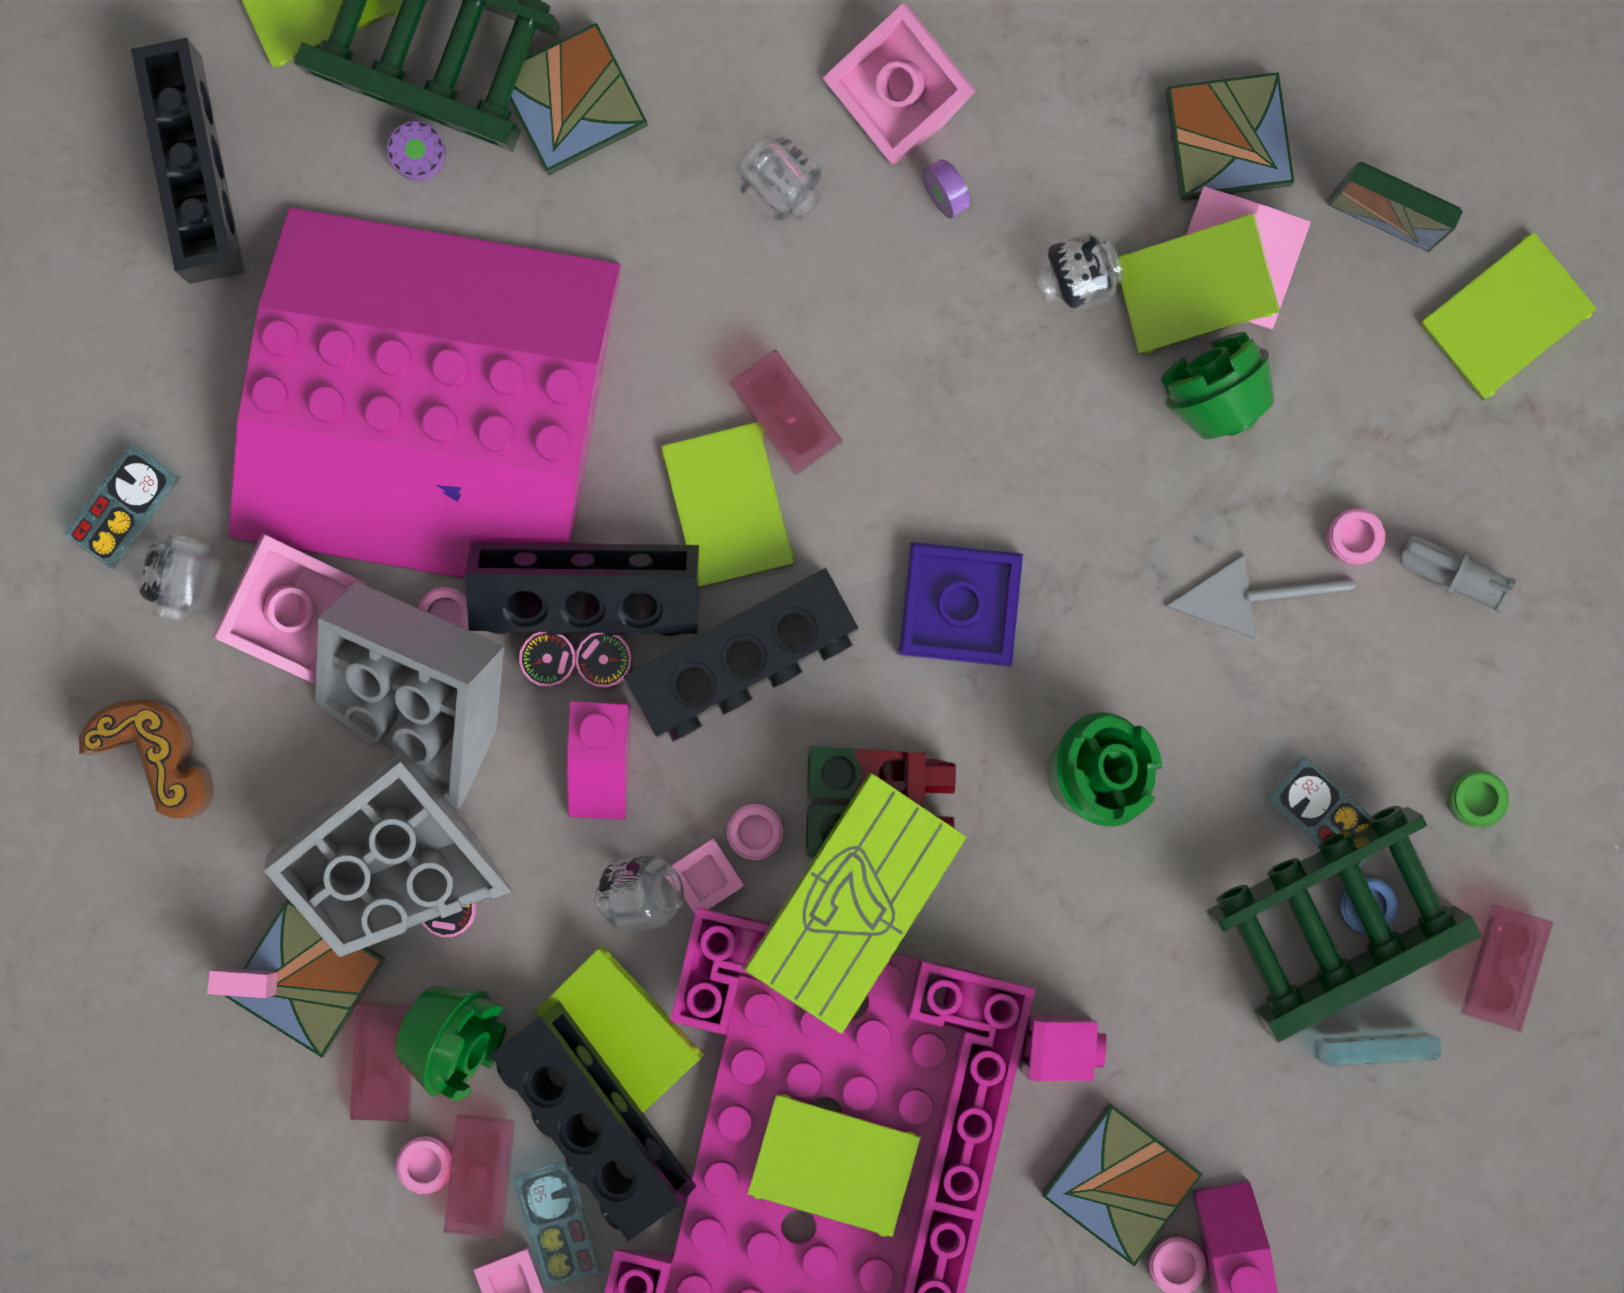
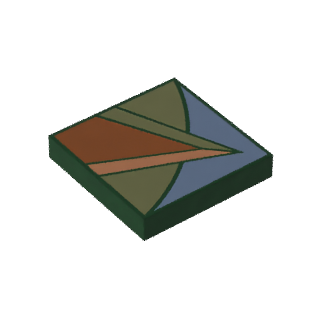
(575, 100)
(1230, 135)
(1395, 206)
(313, 983)
(1121, 1184)

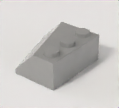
(410, 684)
(383, 860)

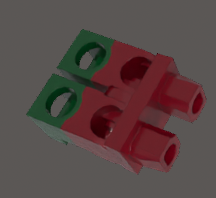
(840, 772)

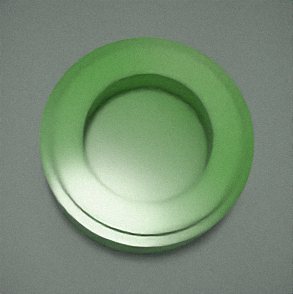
(1478, 798)

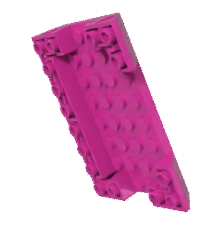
(922, 1058)

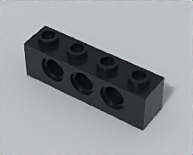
(187, 161)
(560, 571)
(812, 599)
(623, 1129)

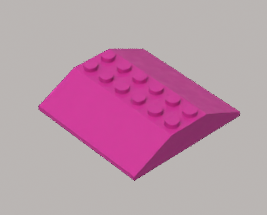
(413, 367)

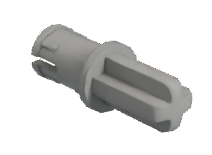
(1457, 573)

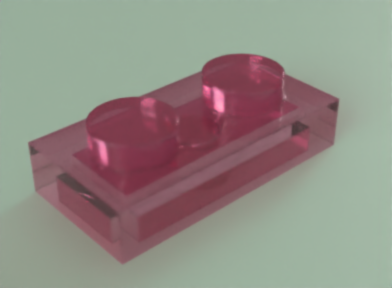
(785, 412)
(1507, 967)
(378, 1078)
(479, 1176)

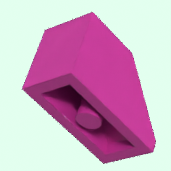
(598, 759)
(1062, 1048)
(1234, 1240)

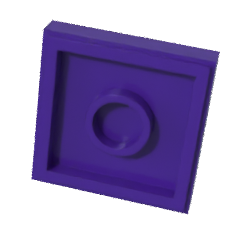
(960, 604)

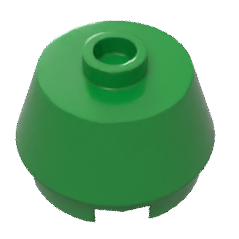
(1222, 388)
(1104, 769)
(448, 1039)

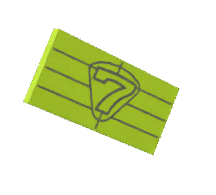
(854, 903)

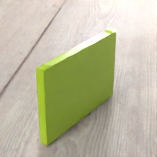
(288, 23)
(1198, 284)
(1508, 316)
(728, 503)
(625, 1027)
(834, 1165)

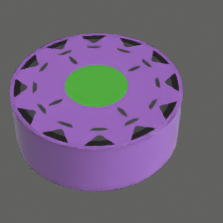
(416, 151)
(946, 188)

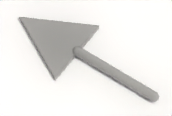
(1227, 599)

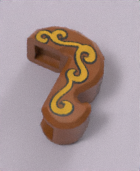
(164, 748)

